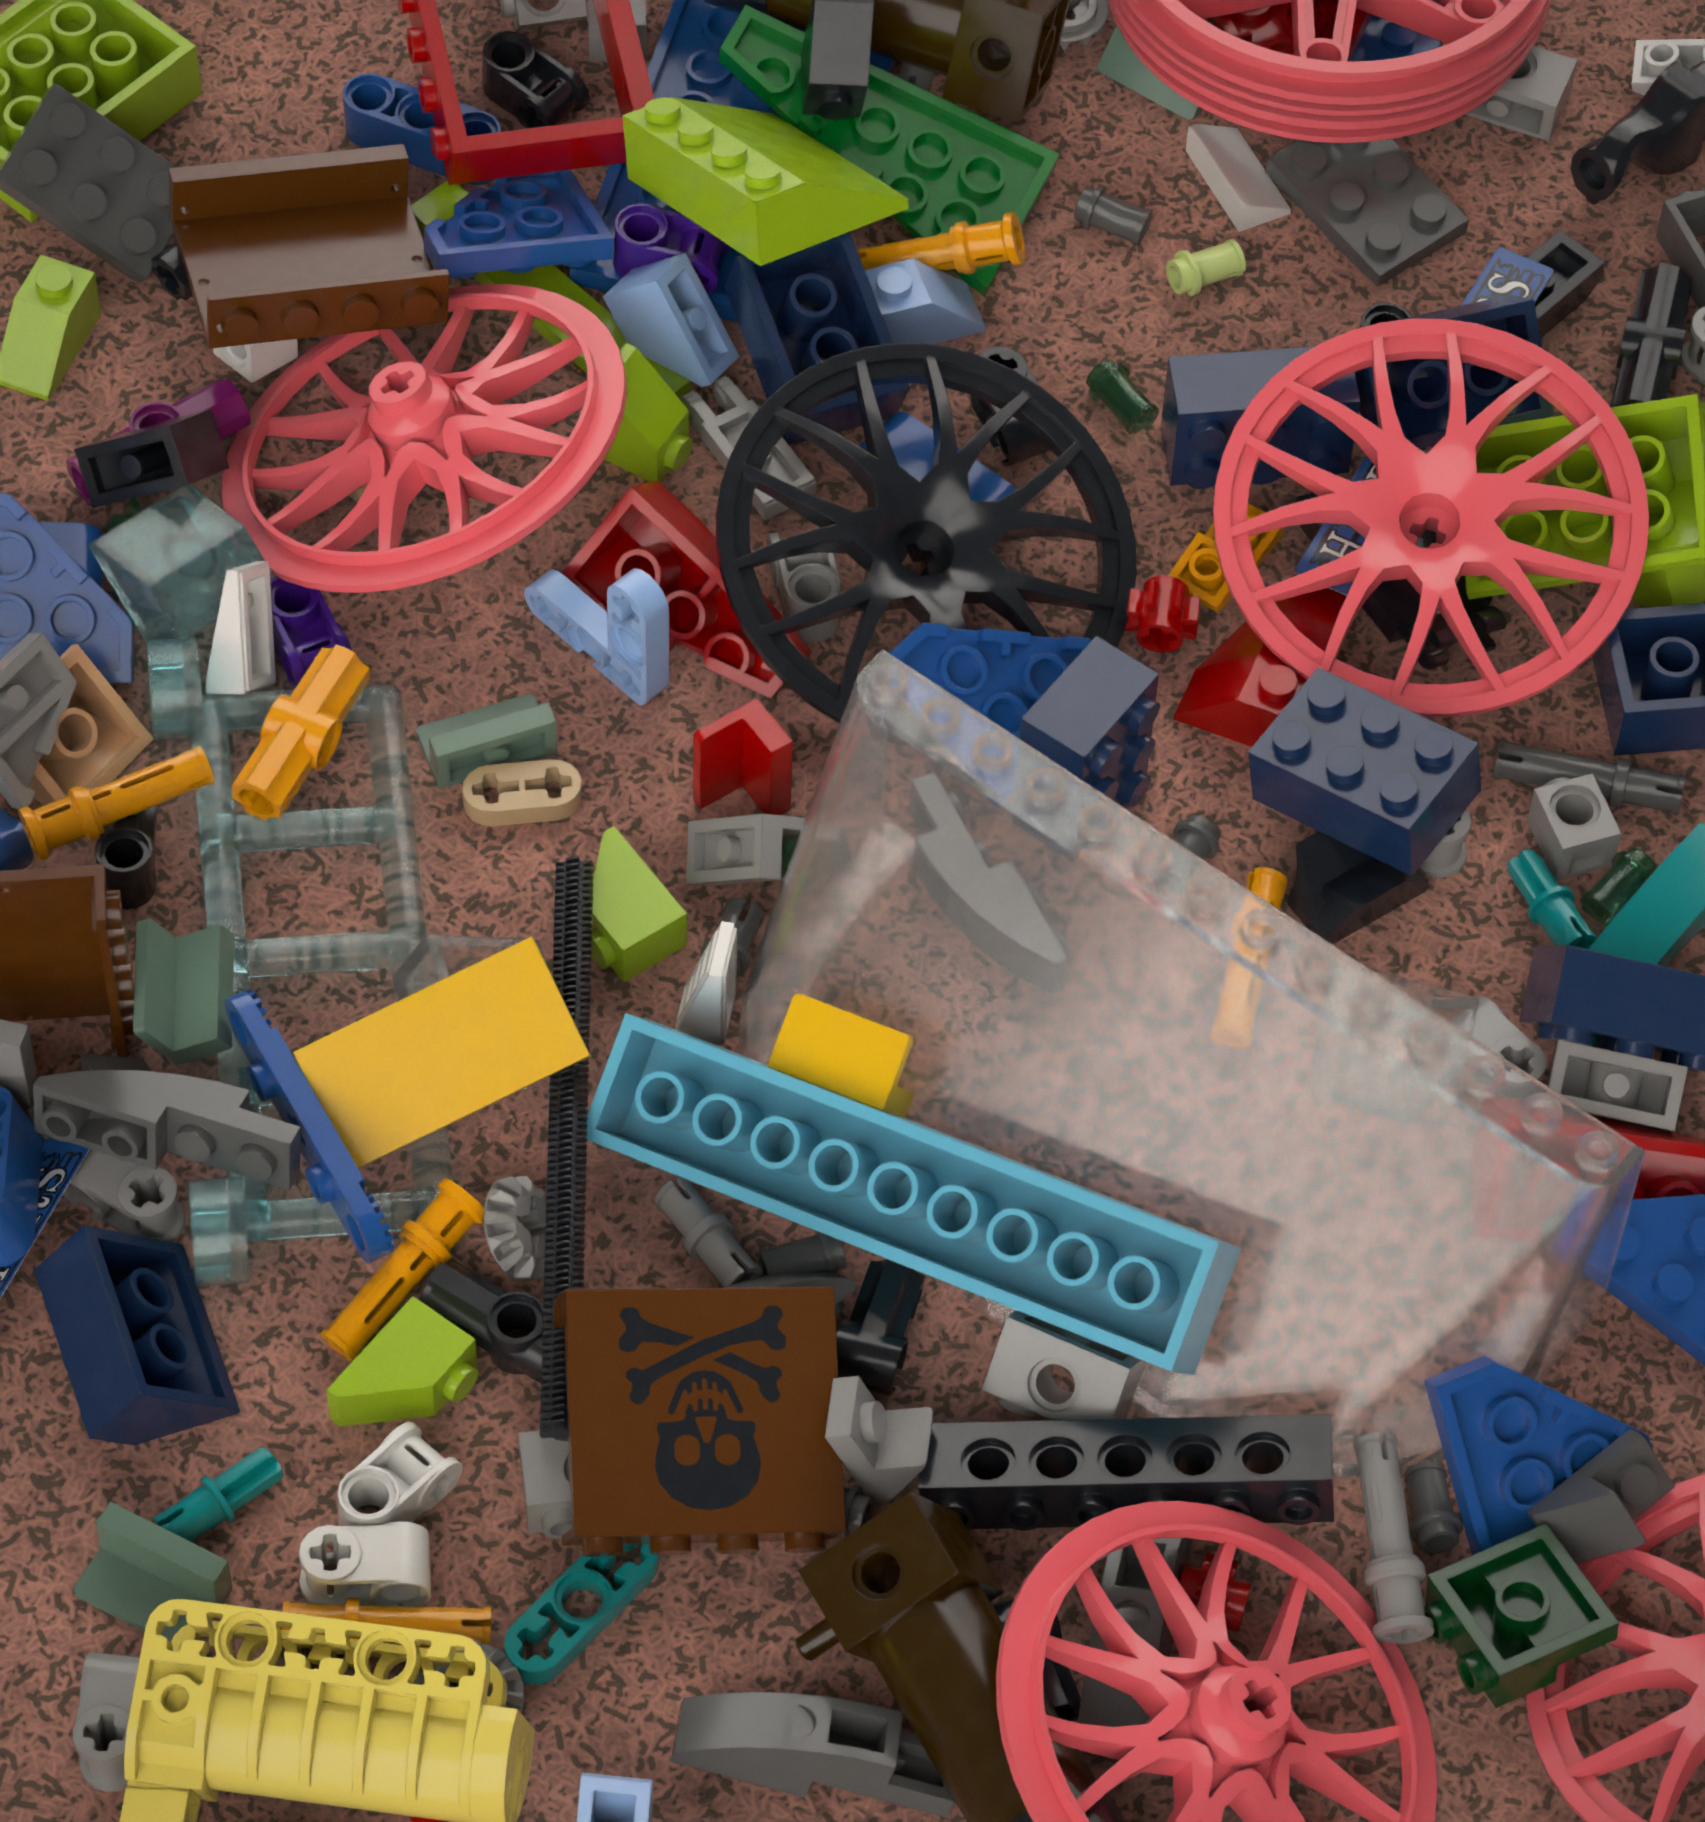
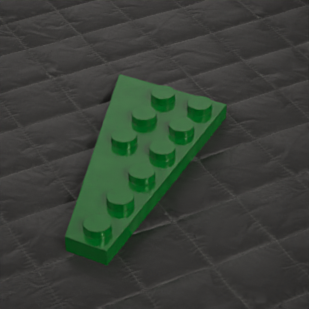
(912, 140)

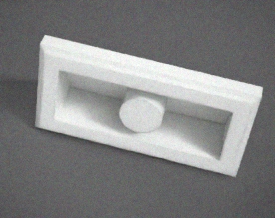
(1235, 175)

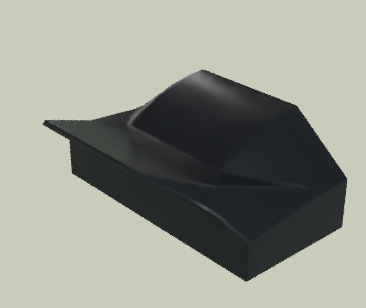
(1572, 281)
(1345, 888)

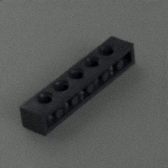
(1079, 1469)

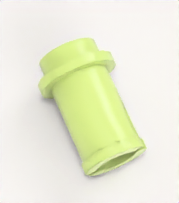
(1192, 271)

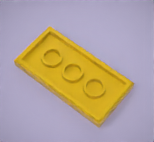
(443, 1053)

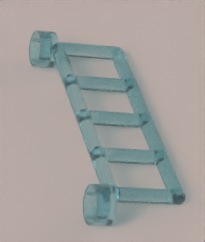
(234, 1208)

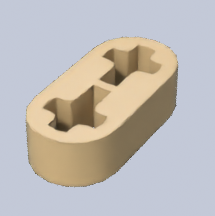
(522, 792)

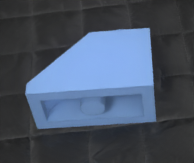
(923, 303)
(672, 319)

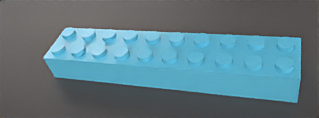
(912, 1195)

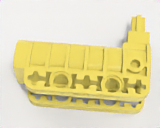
(317, 1732)

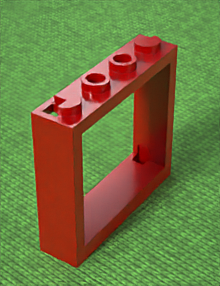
(529, 149)

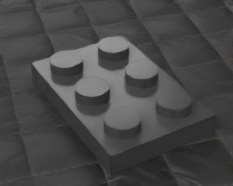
(91, 182)
(1368, 202)

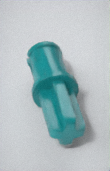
(1548, 901)
(222, 1496)

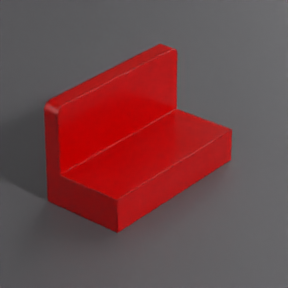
(745, 752)

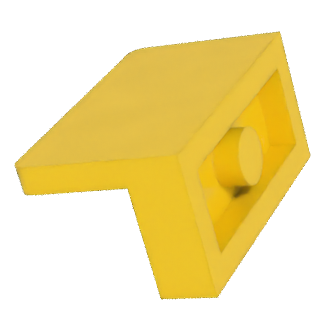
(843, 1054)

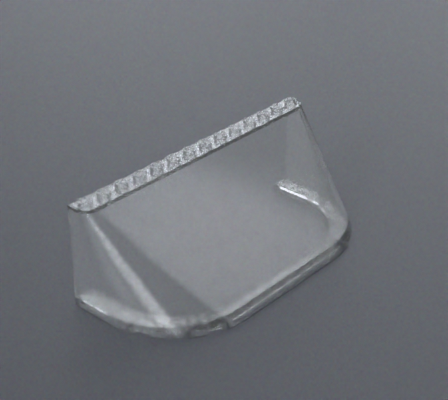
(1196, 1057)

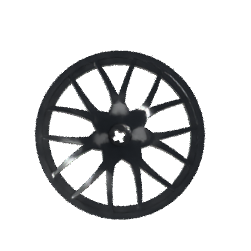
(916, 518)

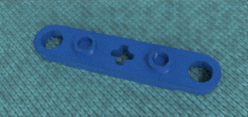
(331, 1168)

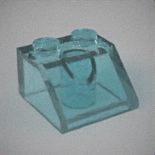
(174, 562)

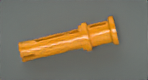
(959, 249)
(88, 811)
(422, 1247)

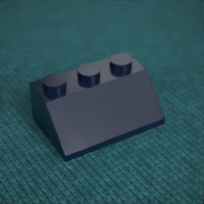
(1422, 385)
(134, 1336)

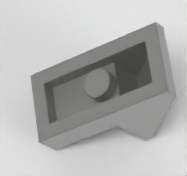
(877, 1445)

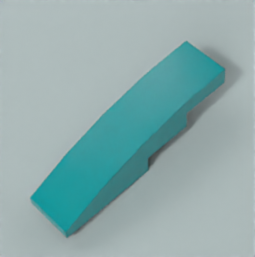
(1663, 910)

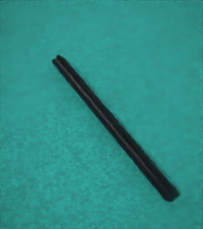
(566, 1135)

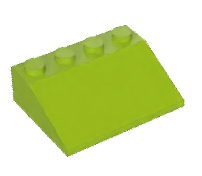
(101, 53)
(750, 177)
(1672, 459)

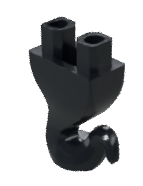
(1657, 135)

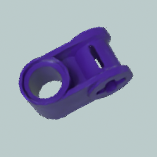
(654, 234)
(301, 634)

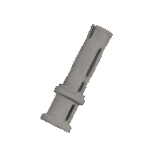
(1393, 1569)

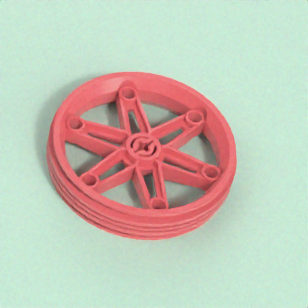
(1317, 89)

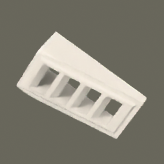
(243, 635)
(711, 989)

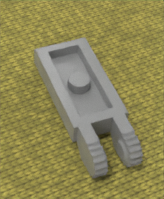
(723, 431)

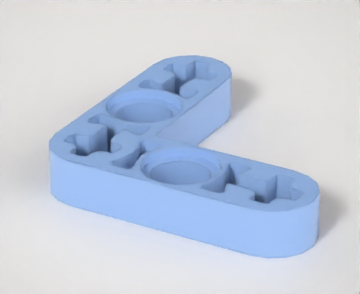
(625, 641)

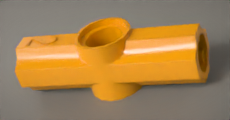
(300, 732)

